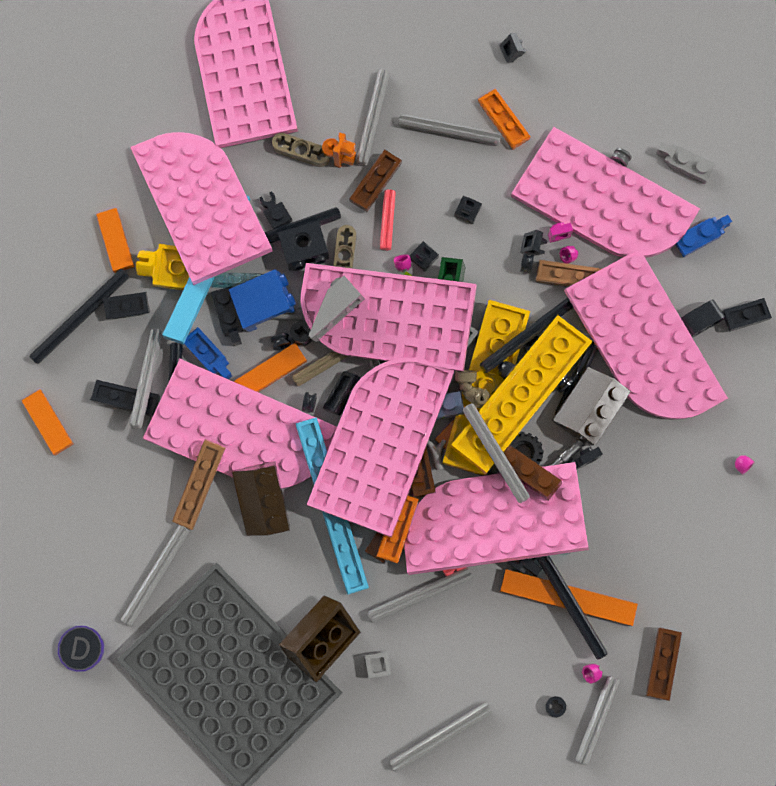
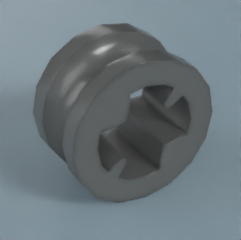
(621, 156)

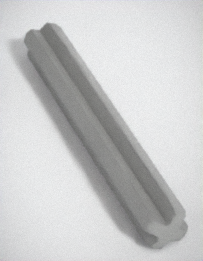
(597, 720)

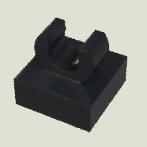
(512, 48)
(468, 209)
(532, 243)
(424, 256)

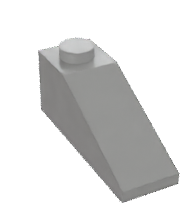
(337, 303)

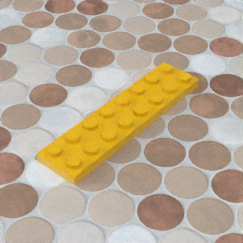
(498, 327)
(524, 390)

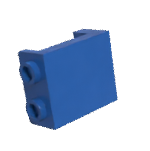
(262, 299)

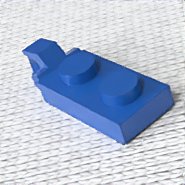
(702, 235)
(207, 353)

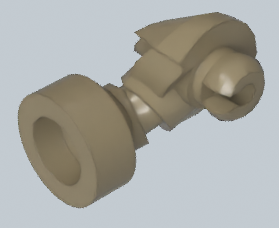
(474, 394)

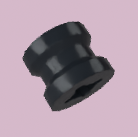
(301, 338)

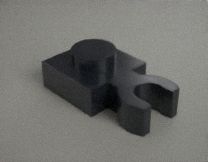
(276, 213)
(587, 456)

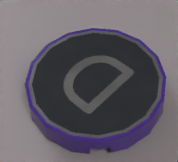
(81, 648)

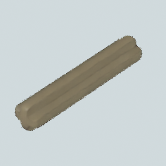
(317, 367)

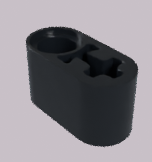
(703, 318)

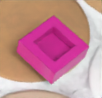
(560, 231)

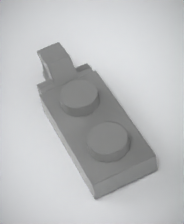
(686, 162)

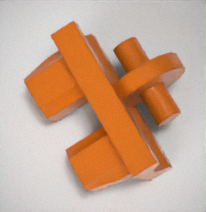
(341, 151)

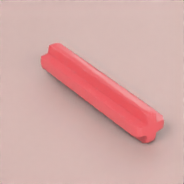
(387, 220)

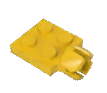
(163, 267)

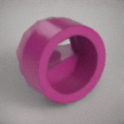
(568, 250)
(402, 262)
(743, 464)
(592, 673)

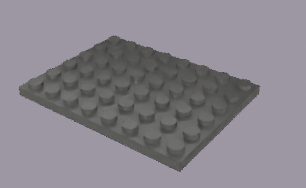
(226, 678)

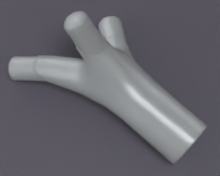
(436, 453)

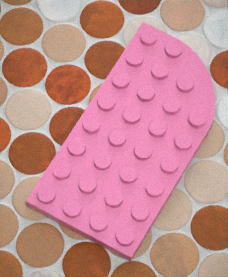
(243, 72)
(602, 199)
(201, 203)
(398, 316)
(645, 340)
(246, 422)
(380, 443)
(484, 524)

